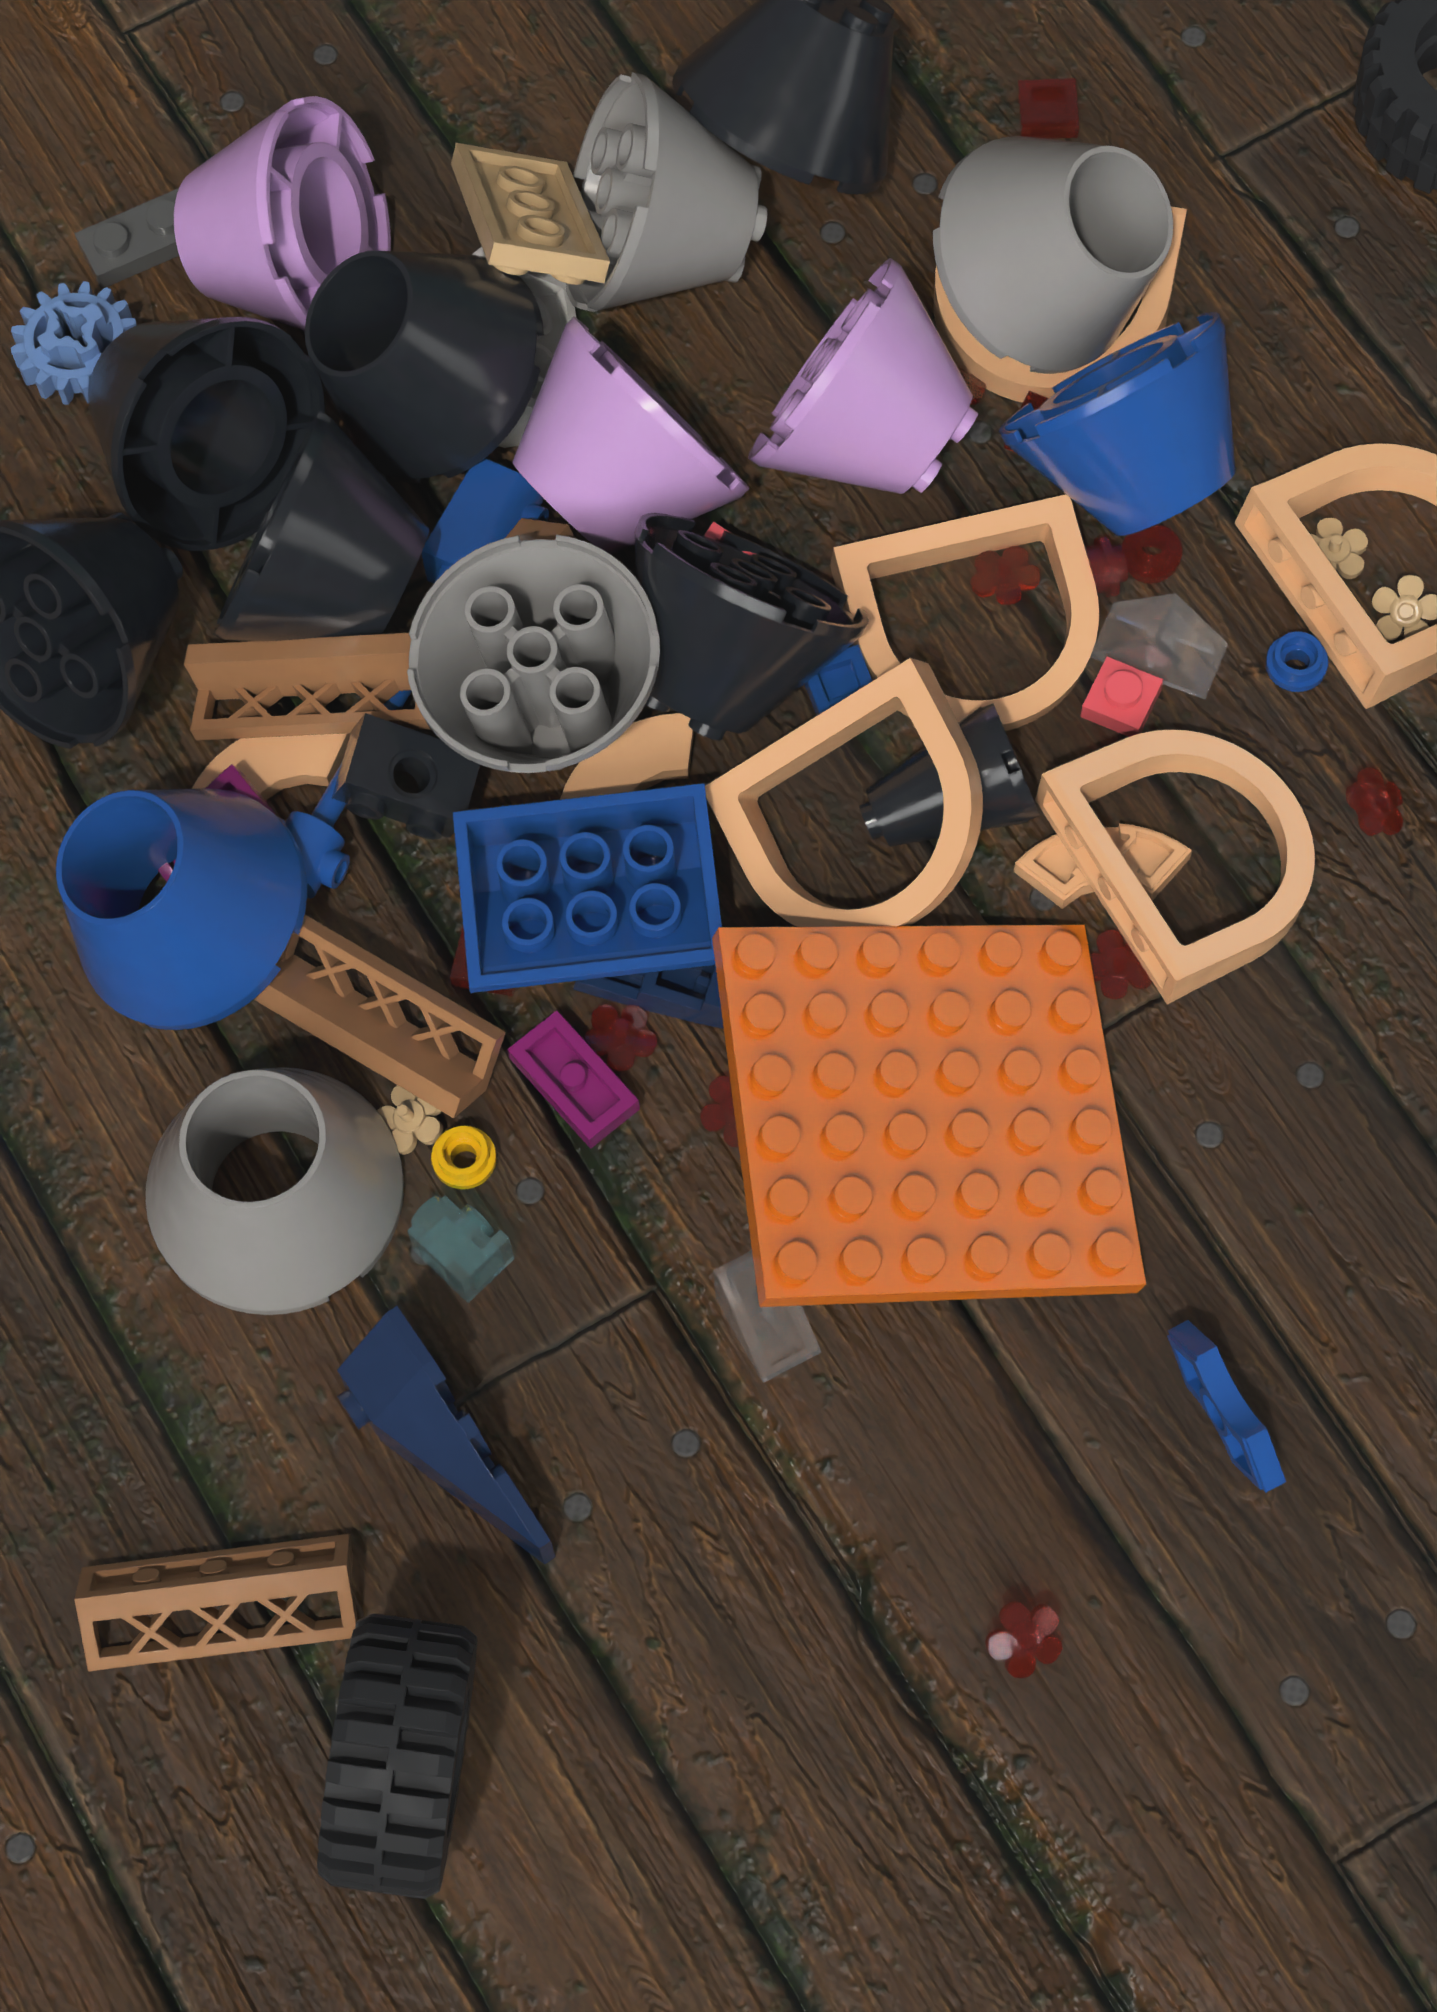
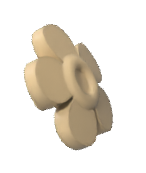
(1341, 550)
(1404, 609)
(411, 1120)

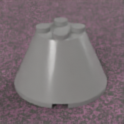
(662, 197)
(533, 653)

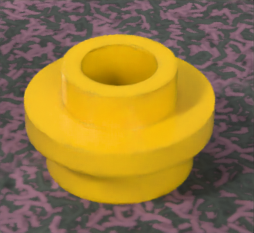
(460, 1140)

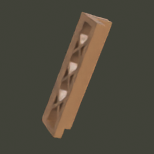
(305, 668)
(375, 1027)
(210, 1580)

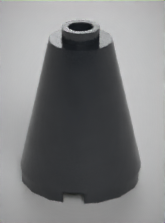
(909, 799)

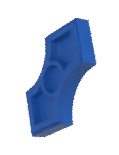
(1238, 1427)

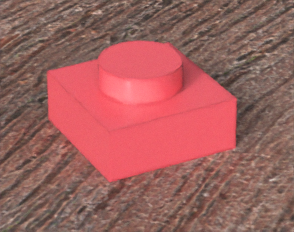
(1121, 697)

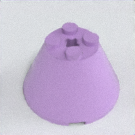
(872, 396)

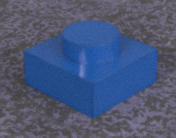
(838, 680)

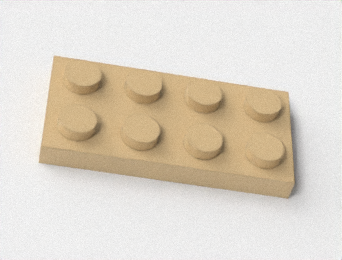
(529, 215)

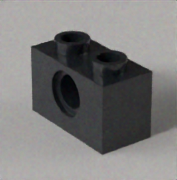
(368, 782)

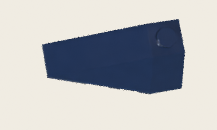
(411, 1409)

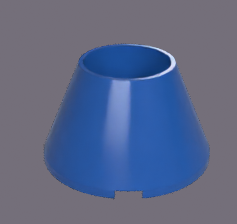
(1137, 428)
(214, 925)

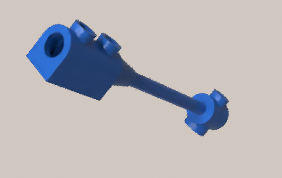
(479, 513)

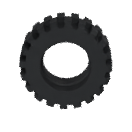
(1392, 96)
(396, 1756)

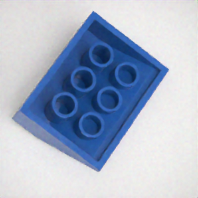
(587, 887)

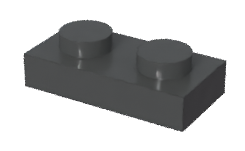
(130, 241)

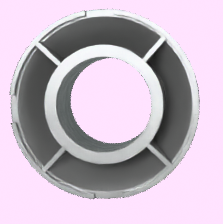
(1050, 246)
(290, 1247)

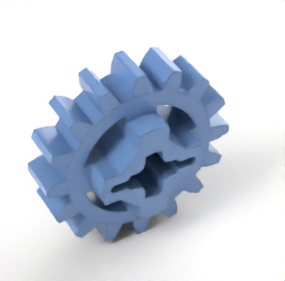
(67, 338)

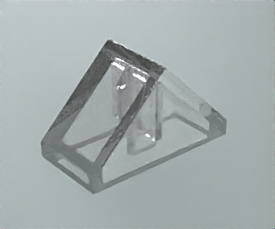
(1164, 640)
(770, 1336)

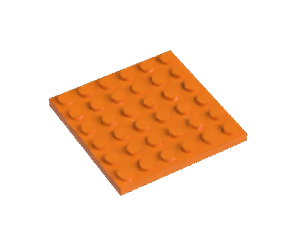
(924, 1114)

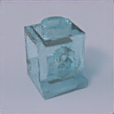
(459, 1245)

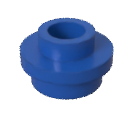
(1299, 647)

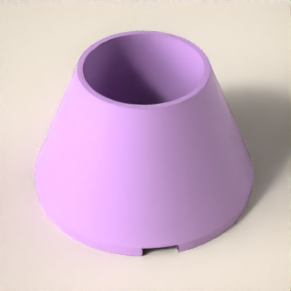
(280, 211)
(614, 448)

